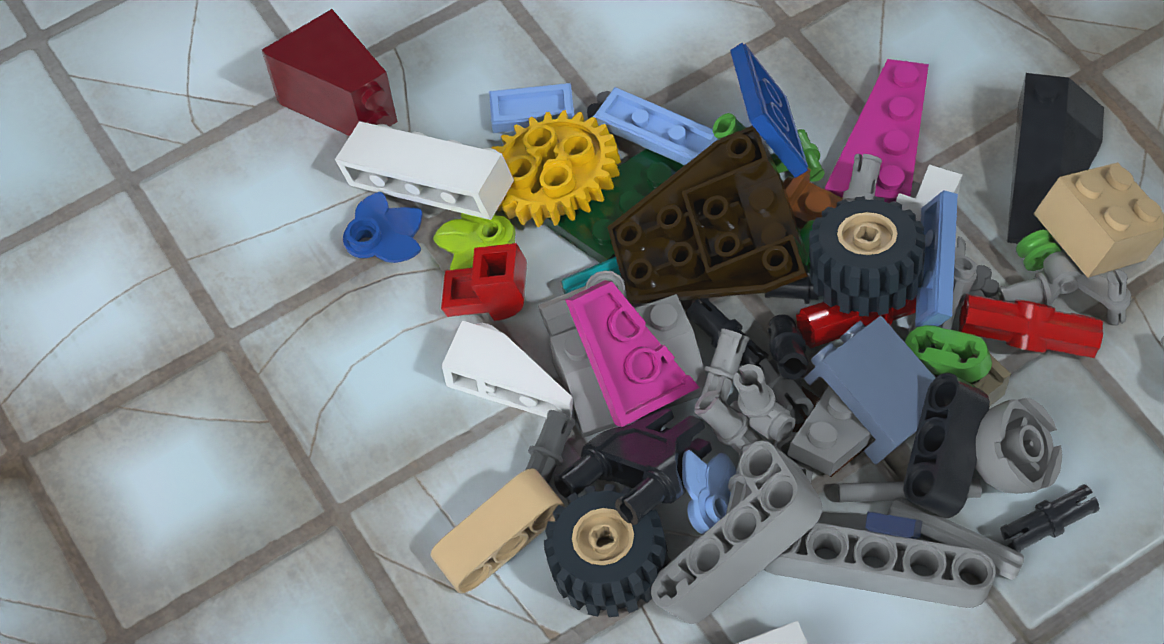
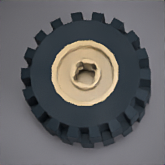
(867, 255)
(602, 557)

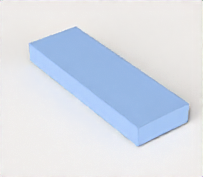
(654, 126)

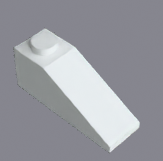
(496, 369)

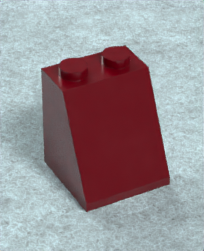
(329, 76)

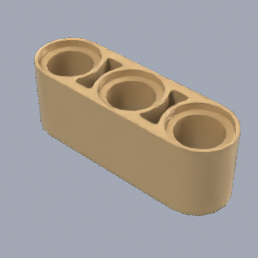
(496, 531)

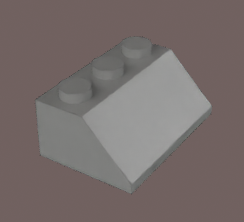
(669, 326)

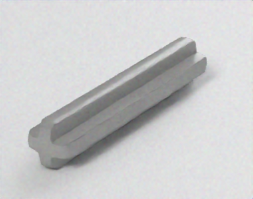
(943, 531)

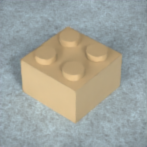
(1102, 219)

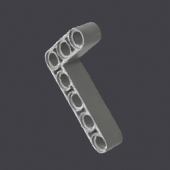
(898, 556)

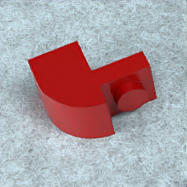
(490, 286)

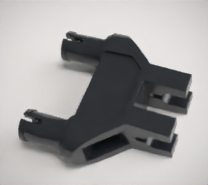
(640, 459)

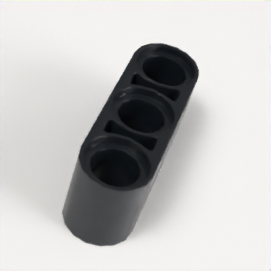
(945, 446)

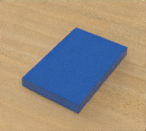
(769, 110)

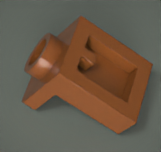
(807, 198)

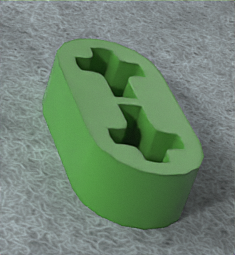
(949, 349)

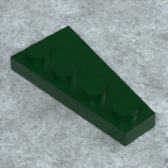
(636, 180)

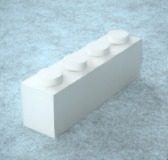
(425, 169)

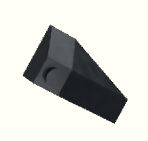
(1055, 137)

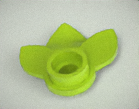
(470, 232)

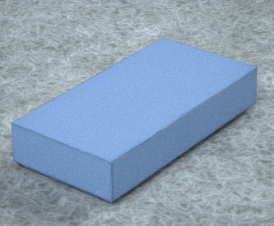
(517, 105)

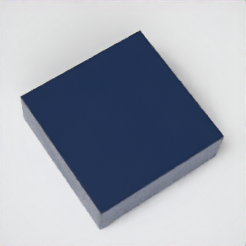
(893, 525)

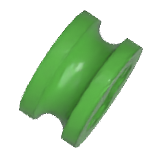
(1036, 249)

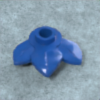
(388, 228)

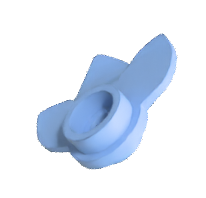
(707, 487)

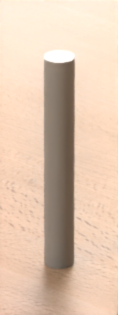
(886, 491)

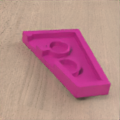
(625, 356)

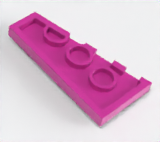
(887, 130)

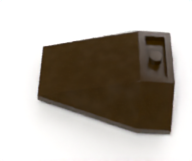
(712, 228)

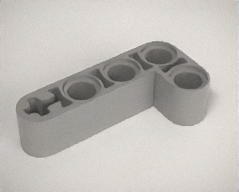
(744, 540)

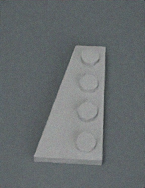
(829, 435)

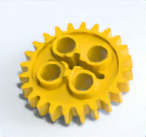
(557, 167)

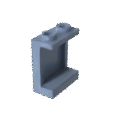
(877, 382)

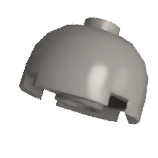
(1017, 447)

